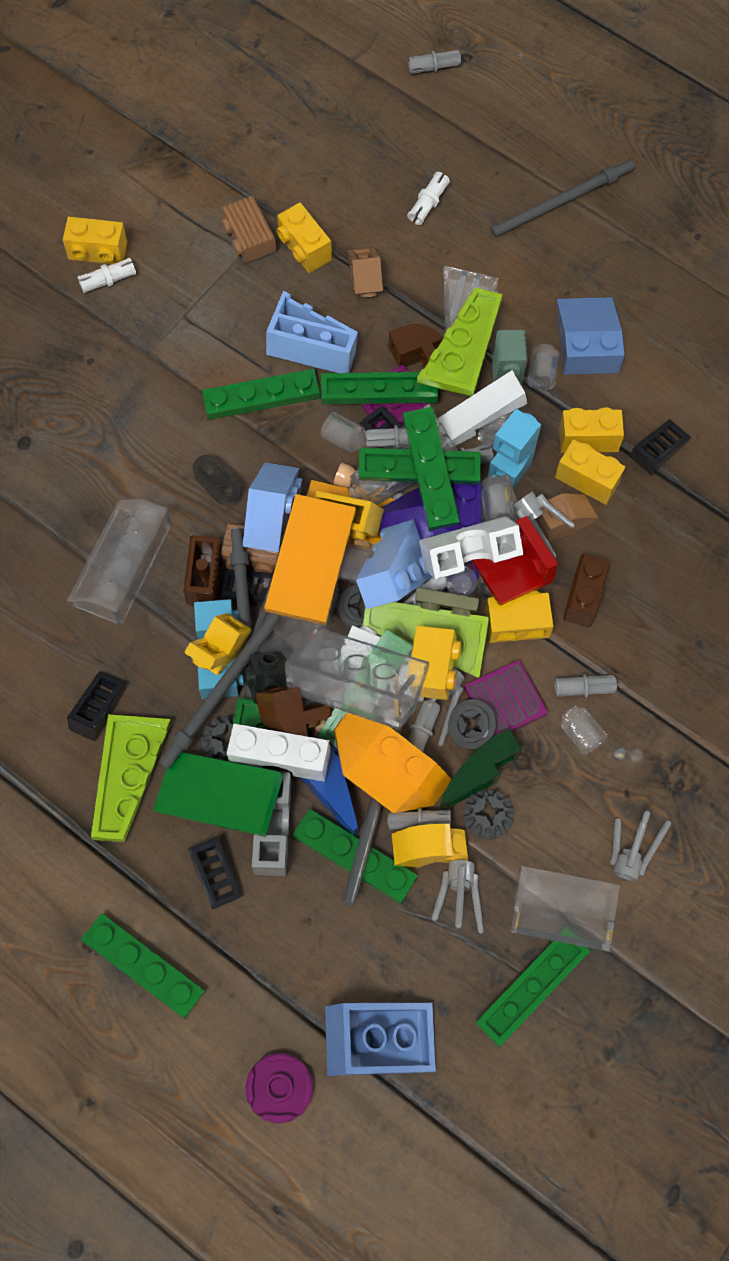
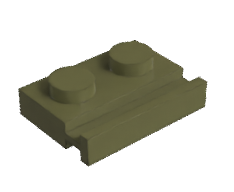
(459, 604)

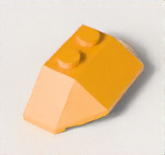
(388, 765)

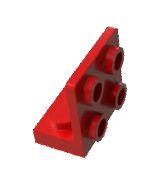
(522, 573)

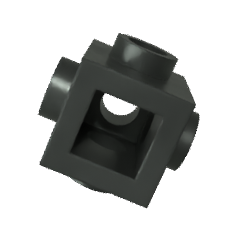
(264, 672)

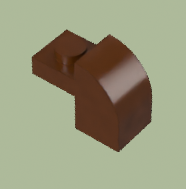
(413, 344)
(283, 710)

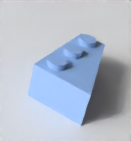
(309, 338)
(270, 506)
(394, 567)

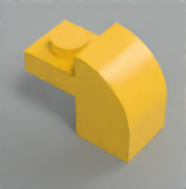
(220, 644)
(428, 844)

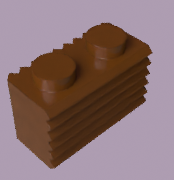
(202, 569)
(586, 590)

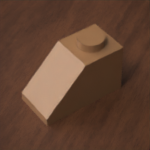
(365, 271)
(574, 507)

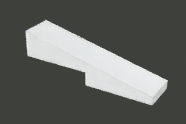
(483, 407)

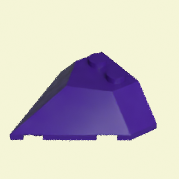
(410, 507)

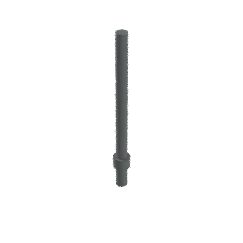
(607, 176)
(239, 561)
(183, 739)
(362, 850)

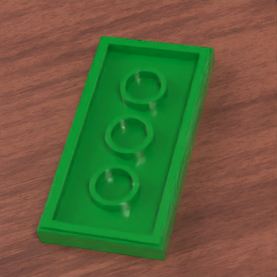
(219, 793)

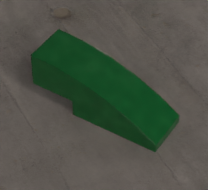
(481, 768)

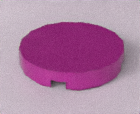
(279, 1088)

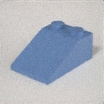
(589, 336)
(379, 1038)

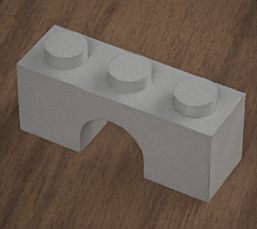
(271, 852)

